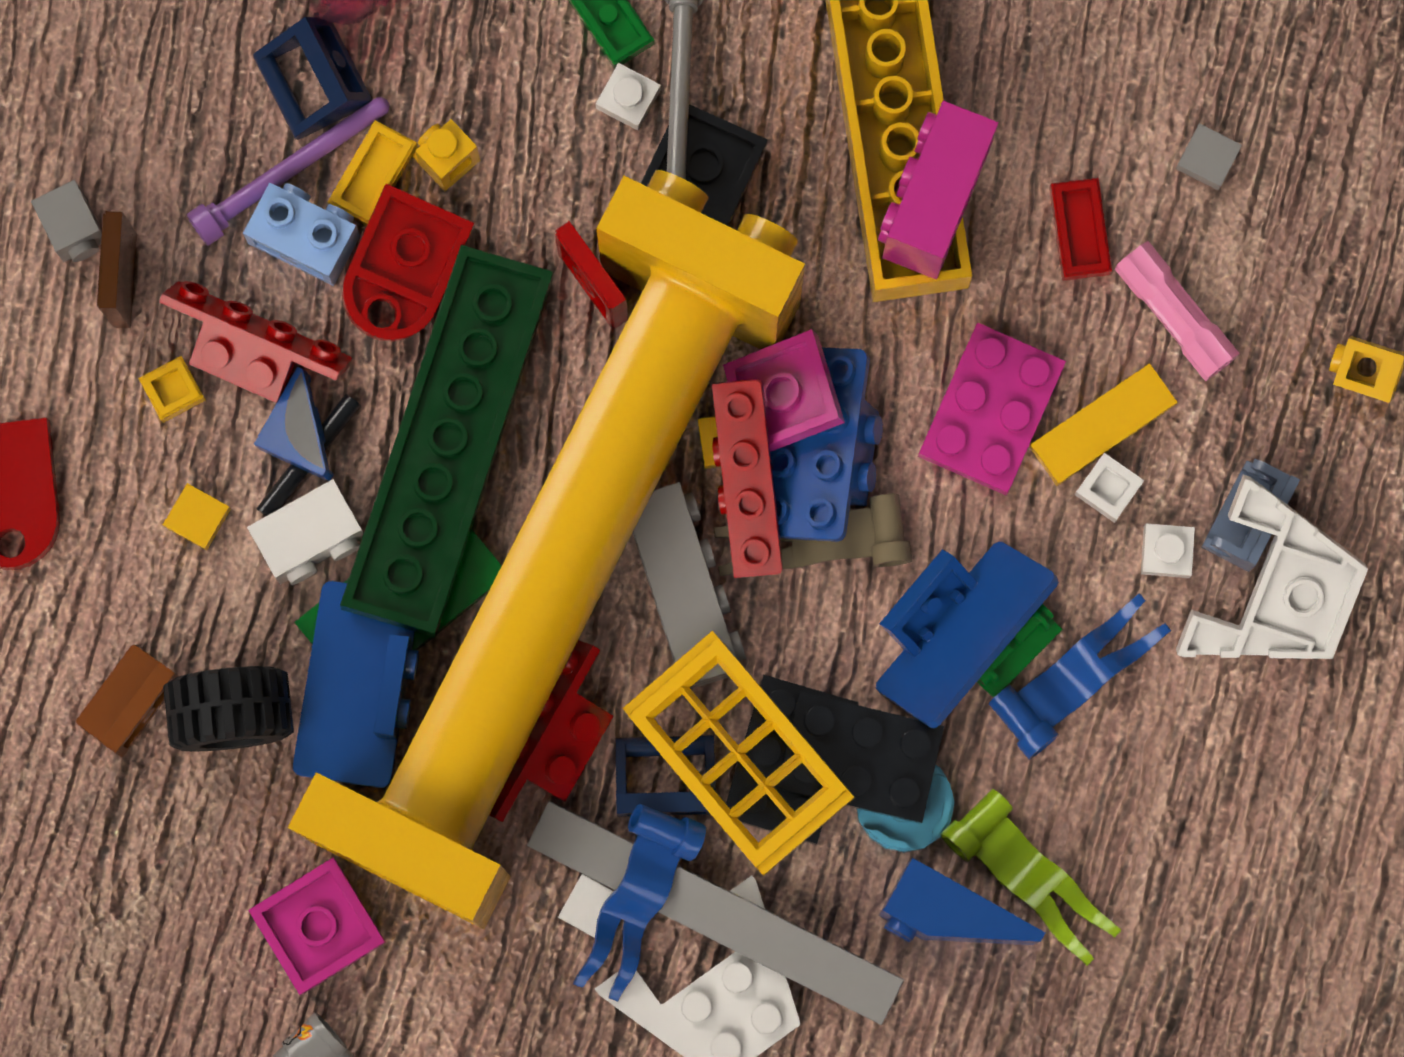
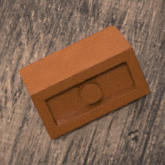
(126, 700)

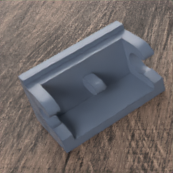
(1239, 542)

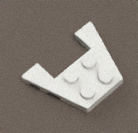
(1299, 594)
(724, 1013)

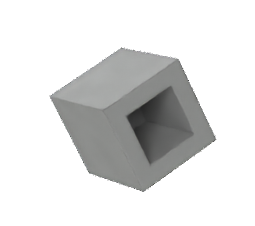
(69, 222)

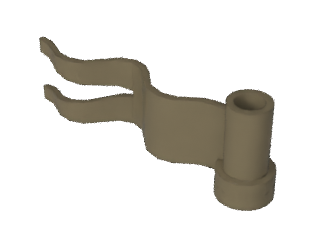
(870, 533)

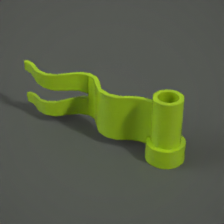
(1023, 869)

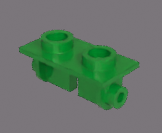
(1020, 651)

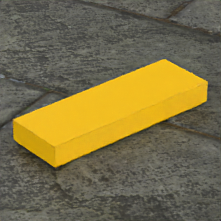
(1103, 424)

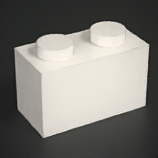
(307, 533)

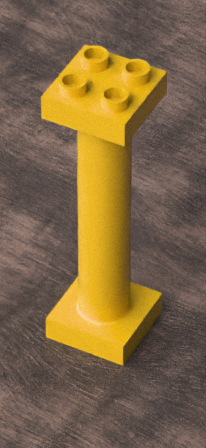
(697, 293)

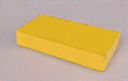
(376, 163)

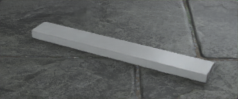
(725, 917)

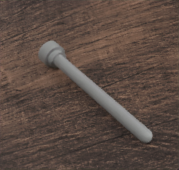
(680, 84)

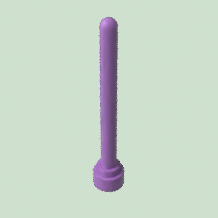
(213, 218)

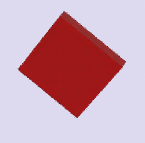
(591, 275)

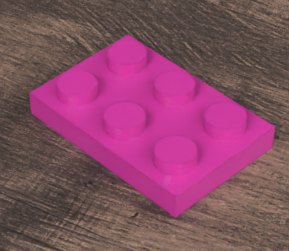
(991, 409)

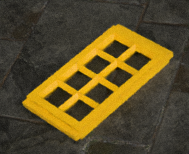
(798, 824)

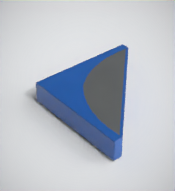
(295, 429)

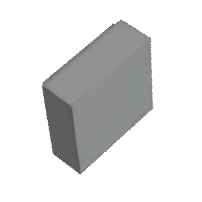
(1208, 156)

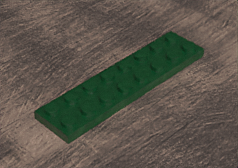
(447, 441)

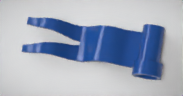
(1070, 682)
(643, 889)

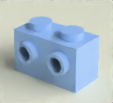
(302, 232)

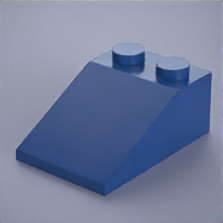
(943, 910)

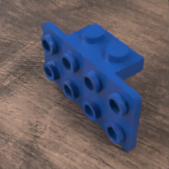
(834, 468)
(957, 626)
(354, 695)

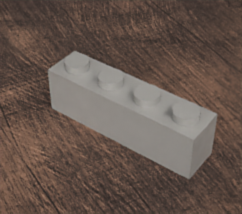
(680, 577)

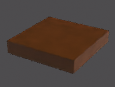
(116, 269)

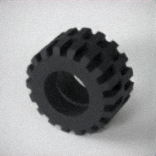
(228, 708)

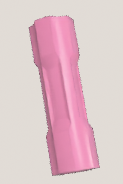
(1154, 283)

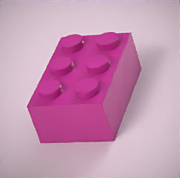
(936, 188)

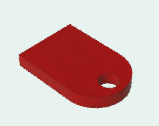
(403, 261)
(28, 489)

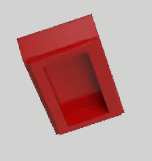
(1080, 229)

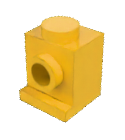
(446, 154)
(1382, 383)

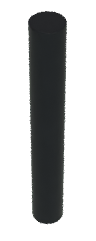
(293, 475)

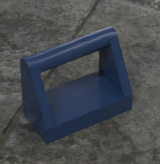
(331, 66)
(666, 802)

